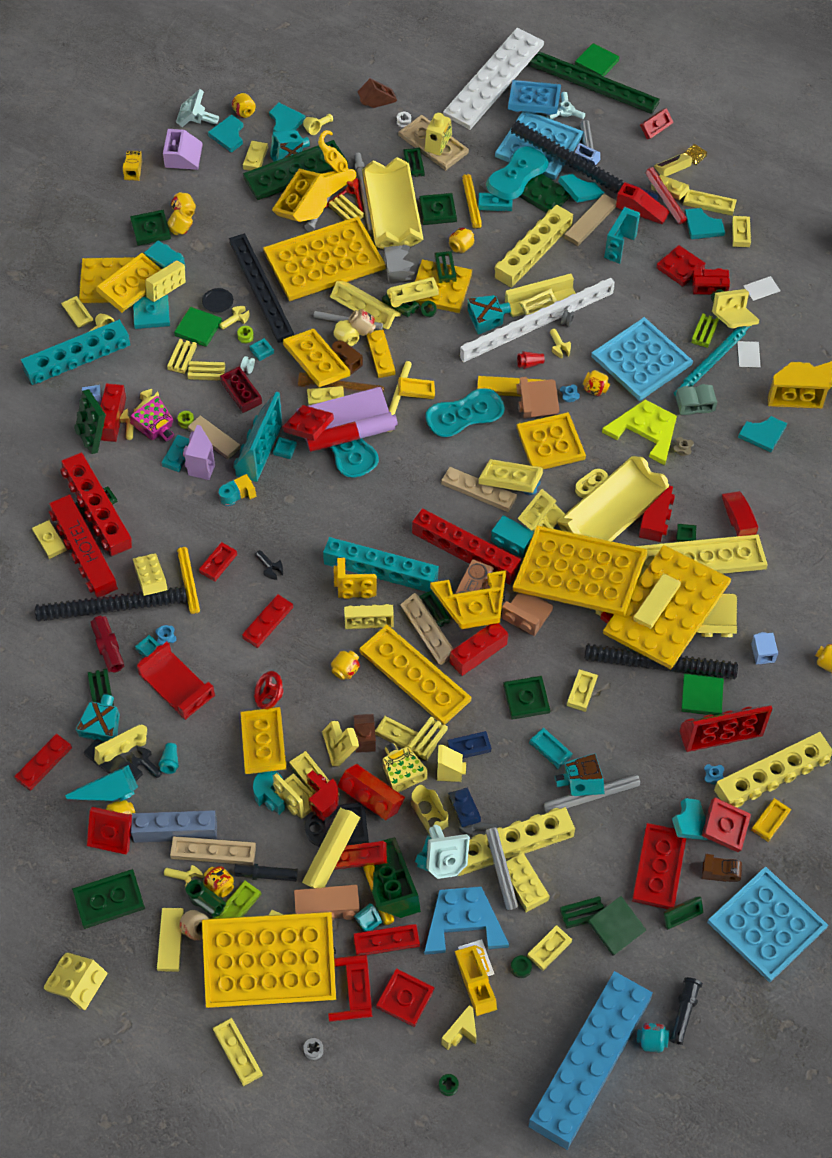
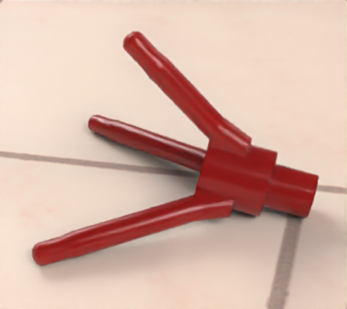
(352, 188)

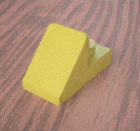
(464, 1025)

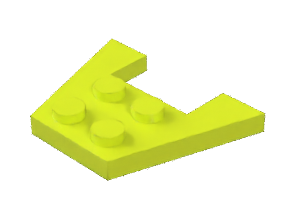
(649, 422)

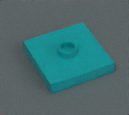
(151, 314)

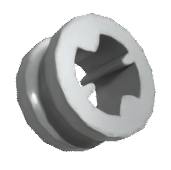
(315, 1055)

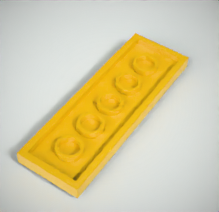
(415, 674)

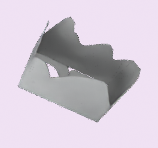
(396, 267)

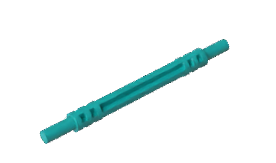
(714, 357)

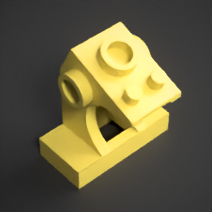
(541, 508)

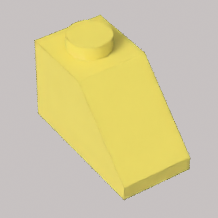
(450, 765)

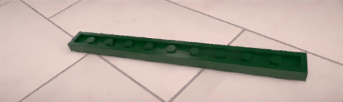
(594, 82)

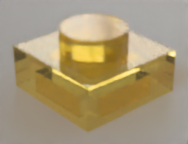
(696, 153)

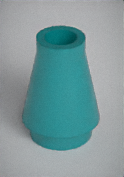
(169, 760)

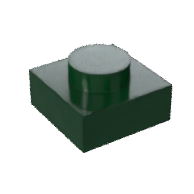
(686, 532)

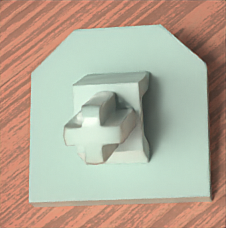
(193, 111)
(446, 854)

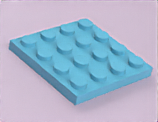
(561, 133)
(642, 358)
(767, 924)

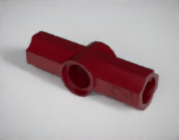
(107, 644)

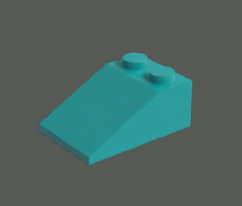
(109, 787)

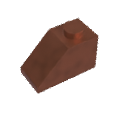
(376, 94)
(365, 732)

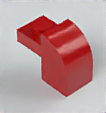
(326, 798)

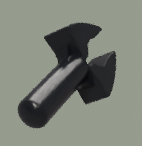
(270, 565)
(146, 753)

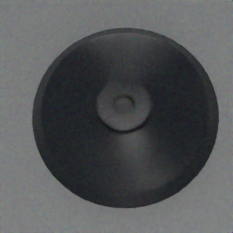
(217, 300)

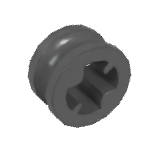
(567, 318)

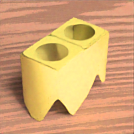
(423, 794)

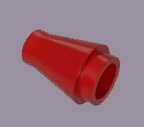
(529, 359)

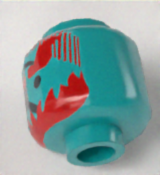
(653, 1037)

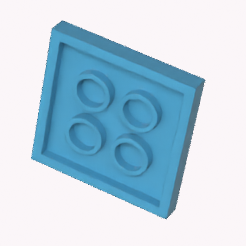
(534, 97)

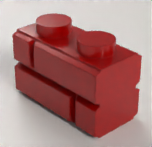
(710, 280)

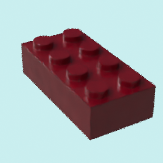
(241, 389)

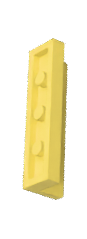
(561, 287)
(357, 299)
(331, 849)

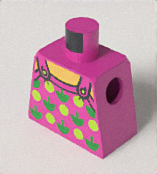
(153, 420)

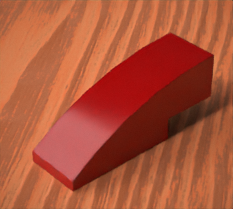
(740, 514)

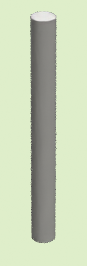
(336, 318)

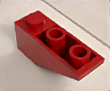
(638, 200)
(654, 518)

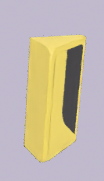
(673, 164)

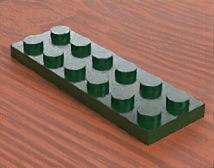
(277, 175)

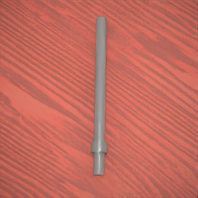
(359, 165)

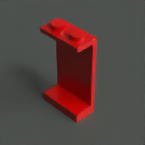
(174, 681)

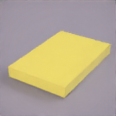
(511, 476)

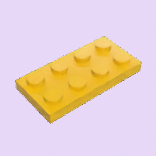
(128, 283)
(316, 357)
(263, 740)

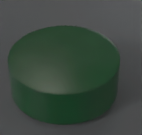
(521, 966)

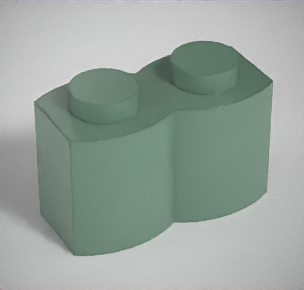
(696, 399)

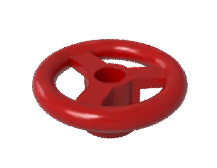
(270, 691)

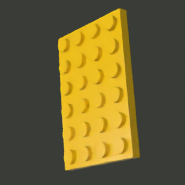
(323, 258)
(580, 570)
(682, 616)
(268, 959)

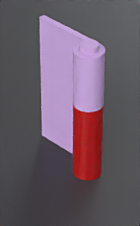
(354, 418)

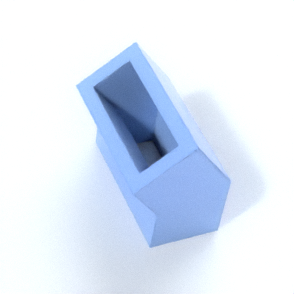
(582, 149)

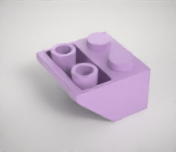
(181, 150)
(199, 455)

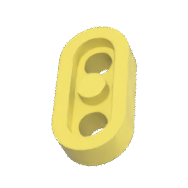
(589, 482)

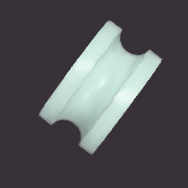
(247, 364)

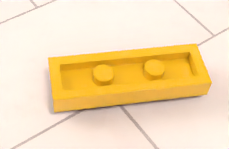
(380, 354)

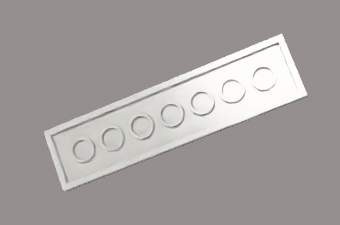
(493, 78)

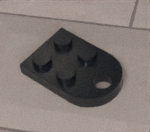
(359, 835)

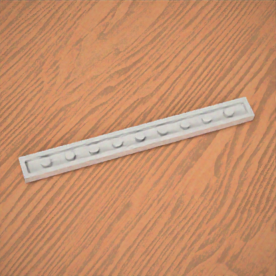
(536, 320)

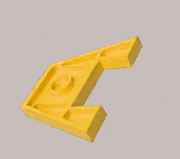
(473, 607)

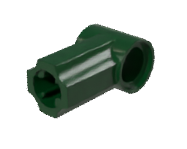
(205, 898)

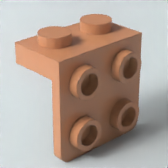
(537, 398)
(526, 612)

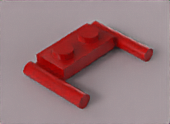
(358, 988)

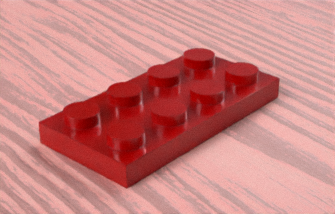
(659, 867)

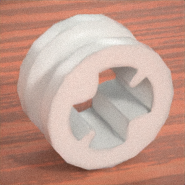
(403, 115)

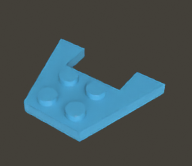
(463, 911)

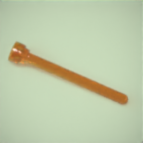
(305, 380)

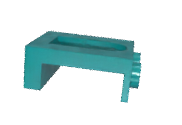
(628, 227)

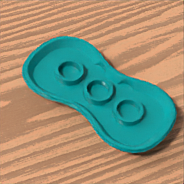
(511, 180)
(452, 417)
(355, 458)

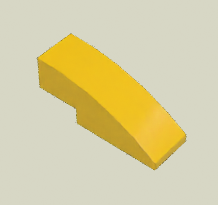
(476, 980)

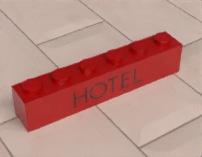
(83, 546)

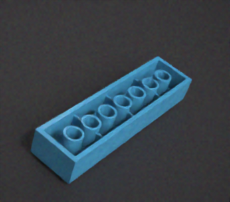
(590, 1060)

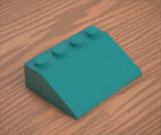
(260, 440)

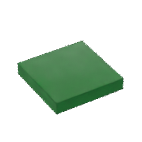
(597, 60)
(198, 326)
(702, 694)

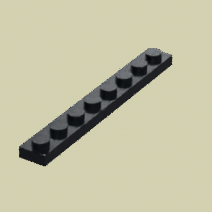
(261, 287)

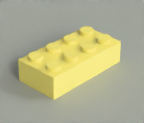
(165, 281)
(150, 574)
(368, 616)
(526, 883)

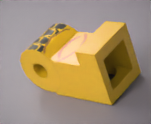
(132, 163)

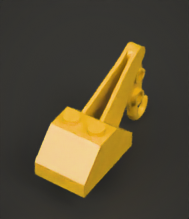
(308, 191)
(801, 385)

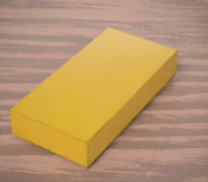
(416, 388)
(771, 820)

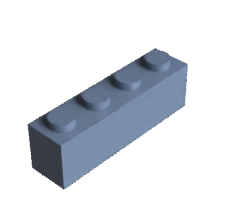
(165, 825)

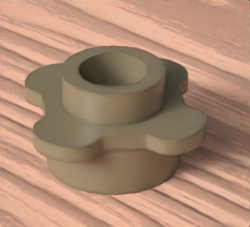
(683, 450)

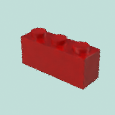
(113, 406)
(478, 648)
(371, 791)

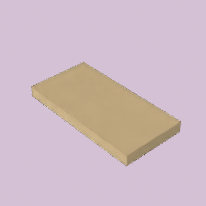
(416, 134)

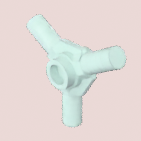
(566, 109)

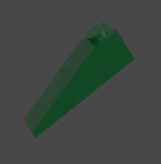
(393, 884)

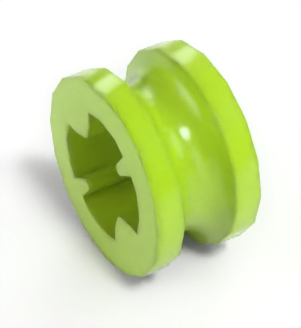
(245, 339)
(183, 415)

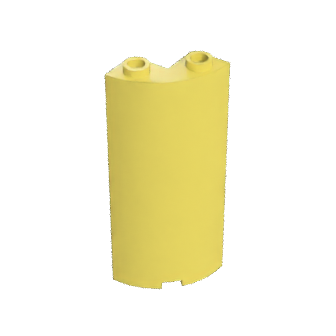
(392, 204)
(615, 501)

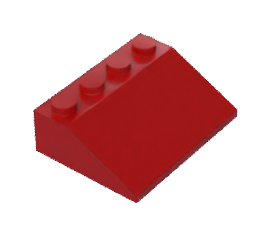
(724, 728)

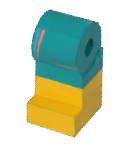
(237, 490)

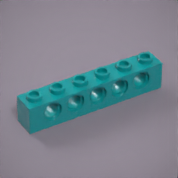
(75, 352)
(382, 564)

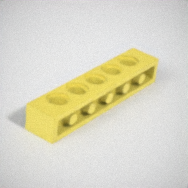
(533, 246)
(814, 745)
(524, 843)

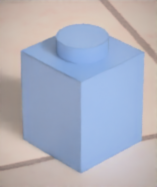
(764, 648)

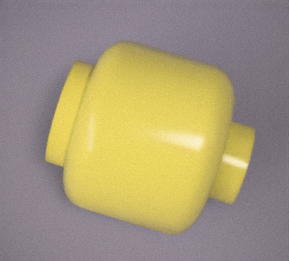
(344, 332)

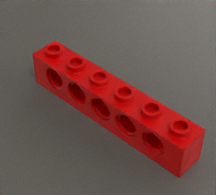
(114, 543)
(463, 544)

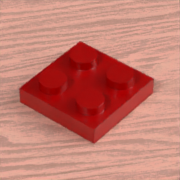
(680, 265)
(308, 422)
(726, 824)
(109, 830)
(405, 997)

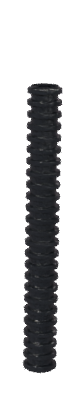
(566, 156)
(109, 604)
(683, 663)

